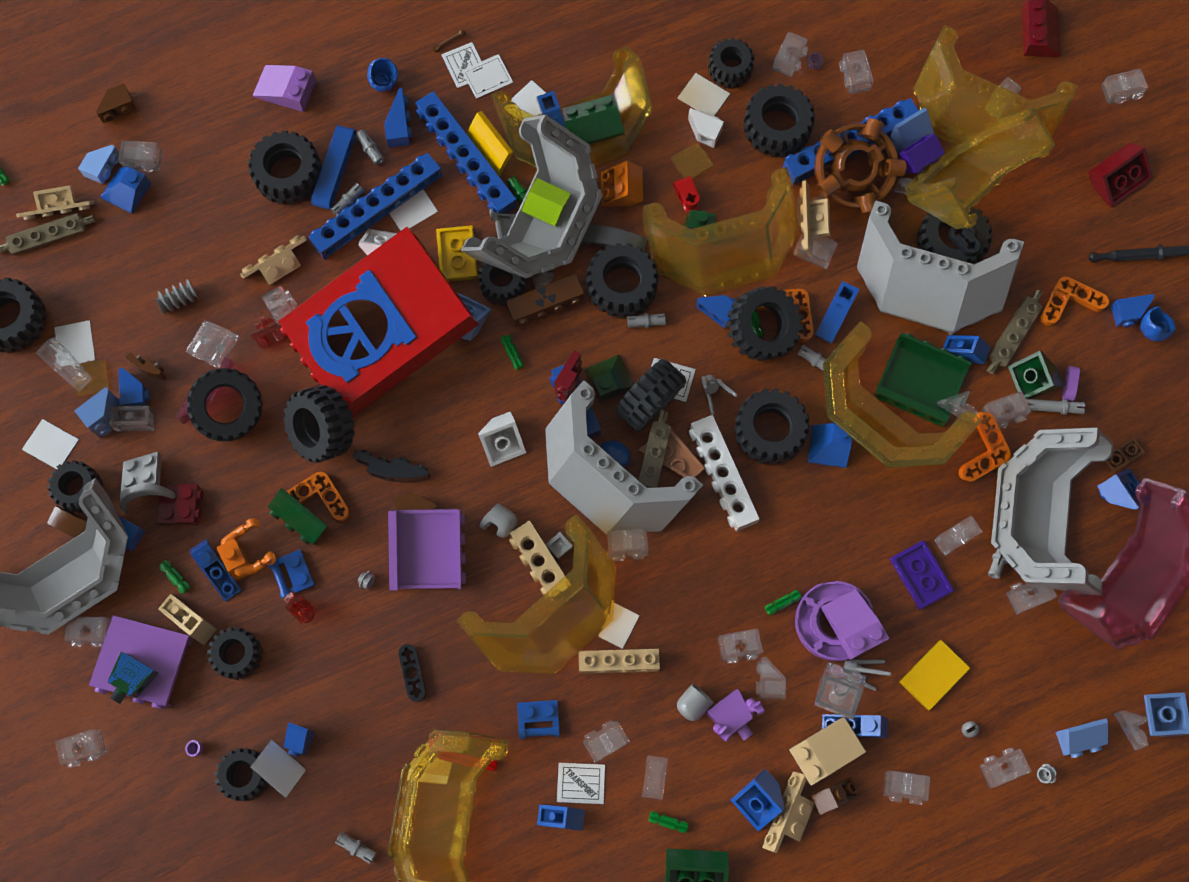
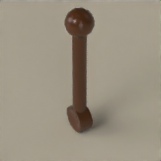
(436, 47)

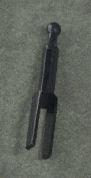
(1140, 254)

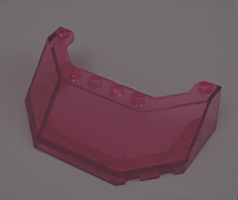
(1146, 574)

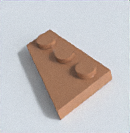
(679, 457)

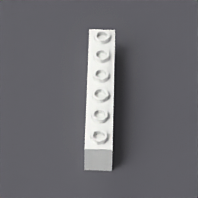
(708, 427)

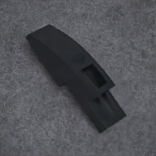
(398, 471)

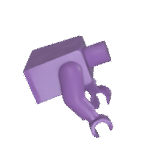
(733, 714)

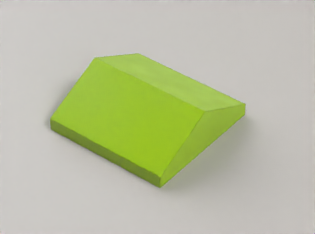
(545, 202)

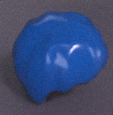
(382, 74)
(1157, 325)
(617, 451)

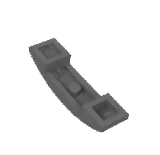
(610, 236)

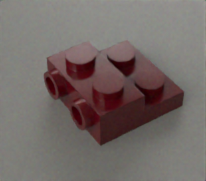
(568, 377)
(183, 508)

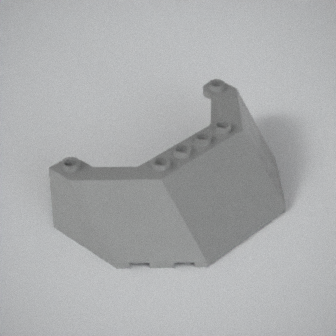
(531, 243)
(930, 285)
(599, 483)
(1035, 506)
(70, 576)

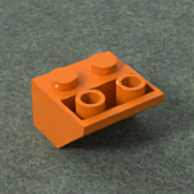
(622, 185)

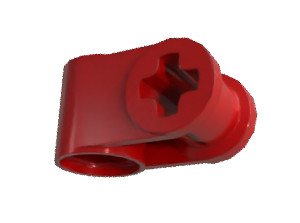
(687, 193)

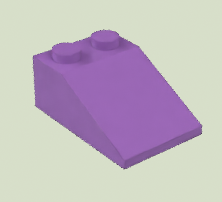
(285, 86)
(854, 624)

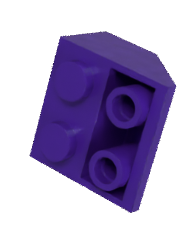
(921, 153)

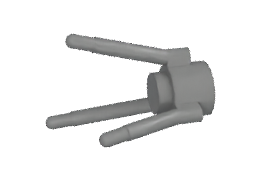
(711, 385)
(853, 666)

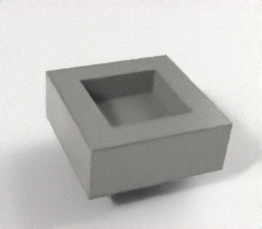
(559, 545)

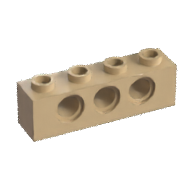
(525, 534)
(619, 661)

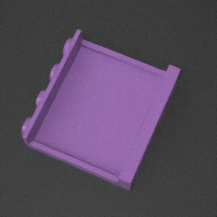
(426, 548)
(151, 645)

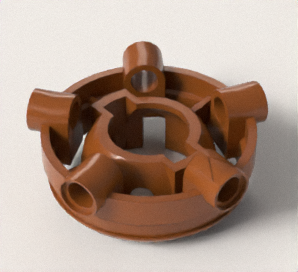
(841, 147)

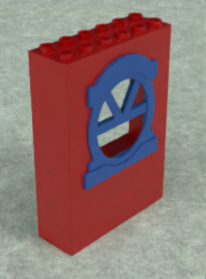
(421, 315)

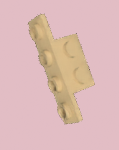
(55, 199)
(815, 217)
(277, 264)
(793, 817)

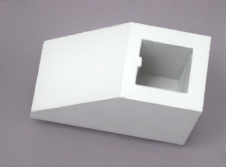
(705, 128)

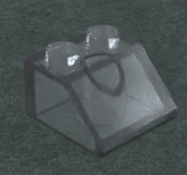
(840, 690)

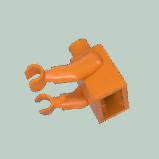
(235, 556)

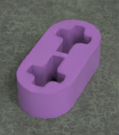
(1071, 383)

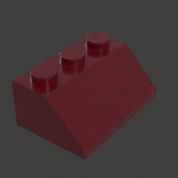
(1040, 29)
(1121, 174)

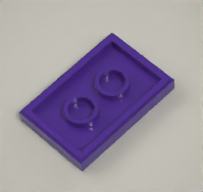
(921, 575)

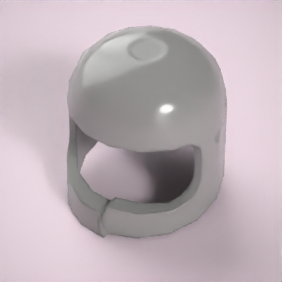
(502, 517)
(693, 703)

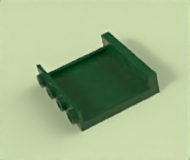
(920, 377)

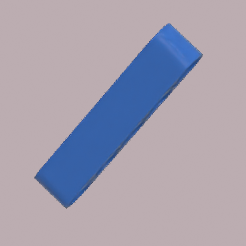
(333, 167)

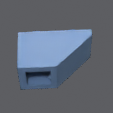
(99, 163)

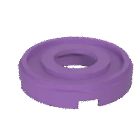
(808, 617)

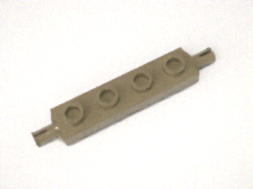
(46, 233)
(1015, 332)
(655, 452)

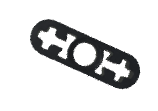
(403, 659)

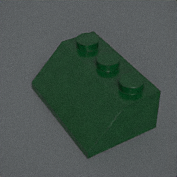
(595, 119)
(297, 517)
(696, 866)

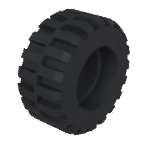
(779, 99)
(278, 147)
(929, 238)
(616, 258)
(786, 316)
(30, 319)
(224, 378)
(650, 394)
(776, 403)
(319, 423)

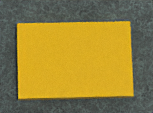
(489, 142)
(452, 261)
(934, 675)

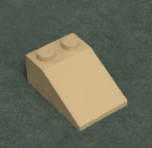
(827, 750)

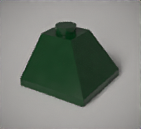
(1035, 375)
(609, 378)

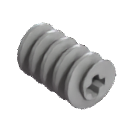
(176, 296)

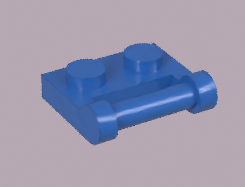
(297, 571)
(538, 712)

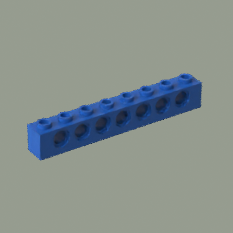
(432, 105)
(808, 154)
(372, 215)

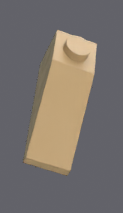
(187, 619)

